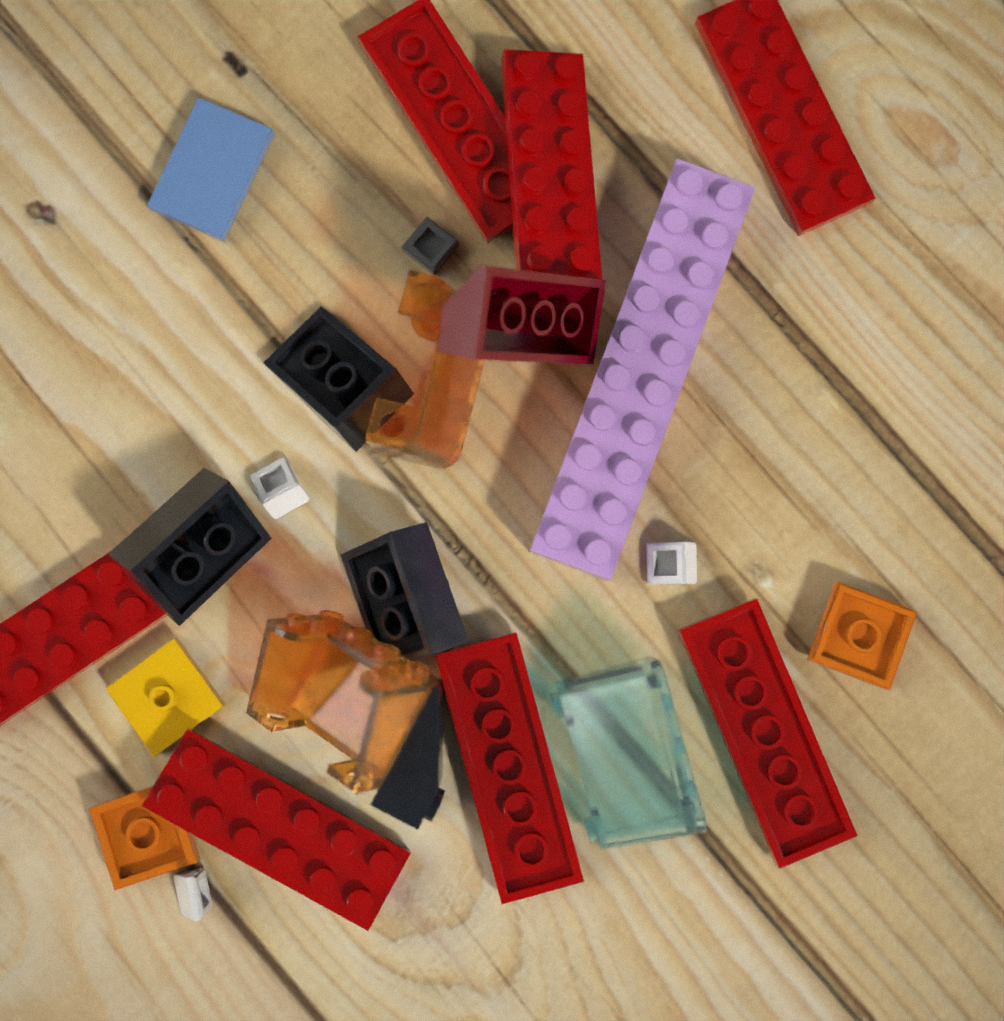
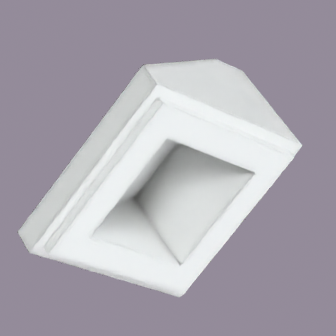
(279, 488)
(671, 563)
(193, 893)

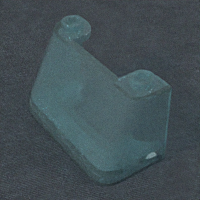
(630, 754)

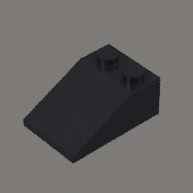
(337, 376)
(414, 780)

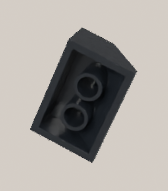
(191, 545)
(405, 593)

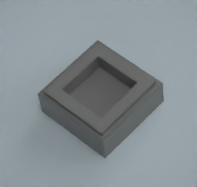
(430, 246)

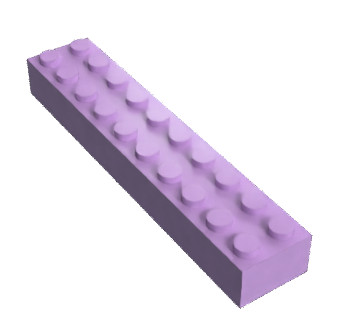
(642, 370)

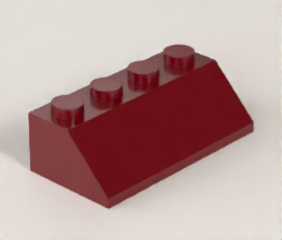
(523, 317)

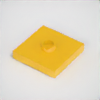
(165, 696)

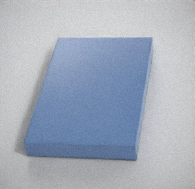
(211, 169)

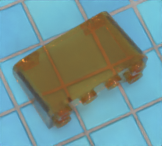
(439, 427)
(342, 689)

